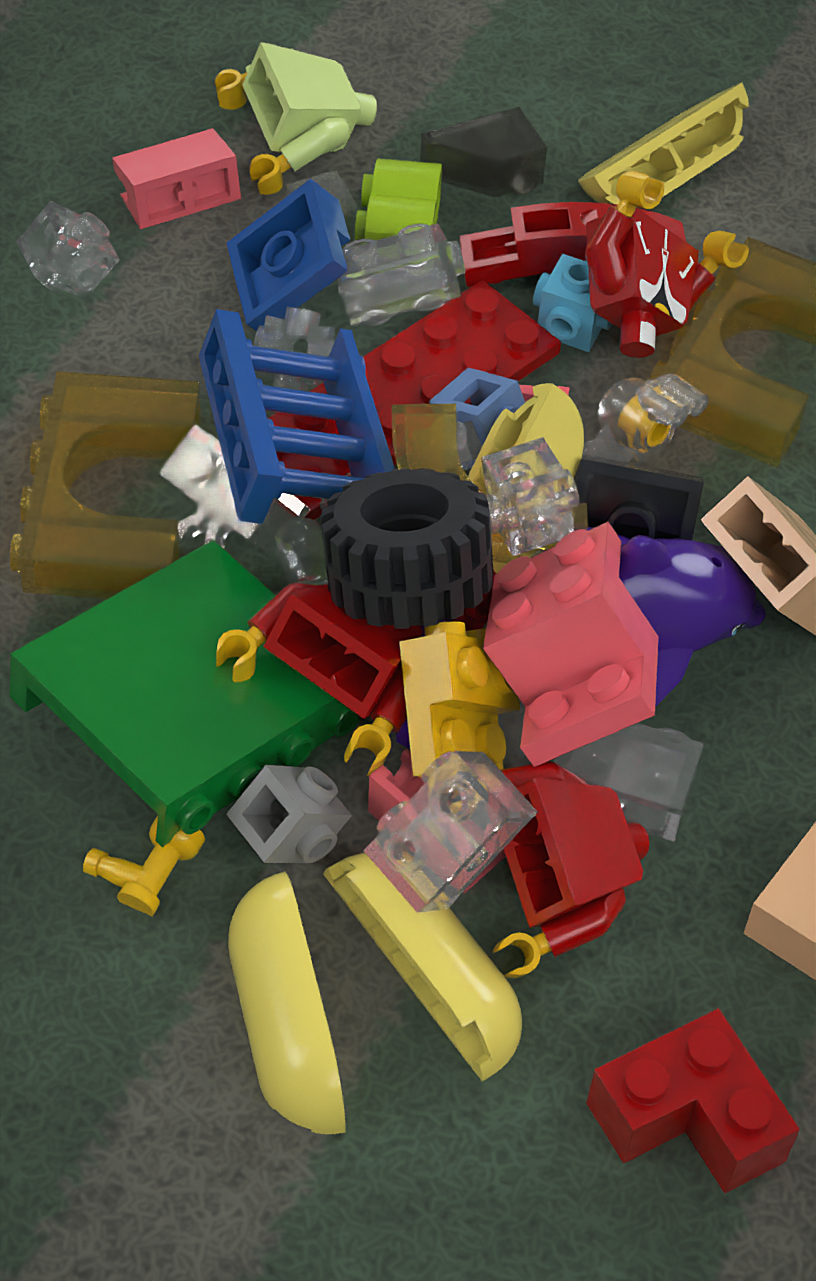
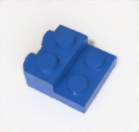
(289, 253)

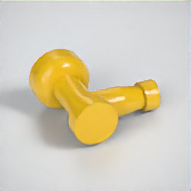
(139, 882)

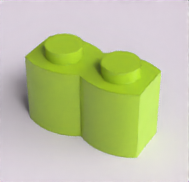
(397, 197)

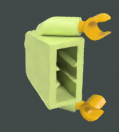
(300, 106)

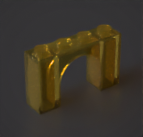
(745, 408)
(85, 423)

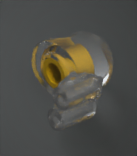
(648, 411)

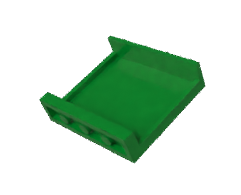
(152, 704)

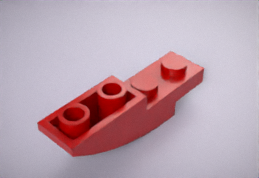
(537, 240)

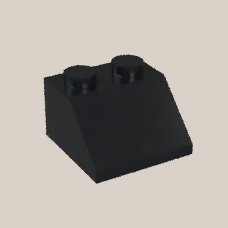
(639, 498)

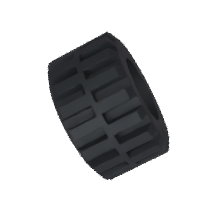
(407, 547)

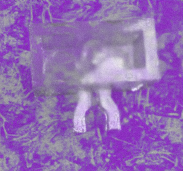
(201, 473)

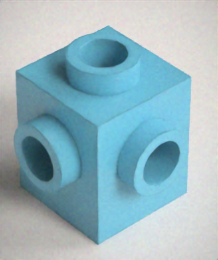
(566, 304)

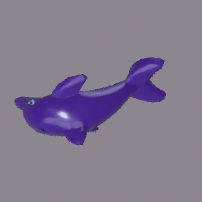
(688, 595)

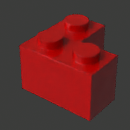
(697, 1085)

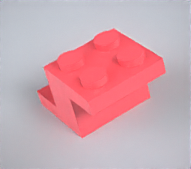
(572, 644)

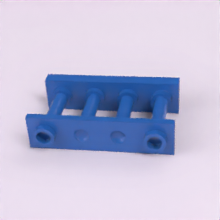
(252, 440)

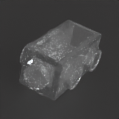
(399, 274)

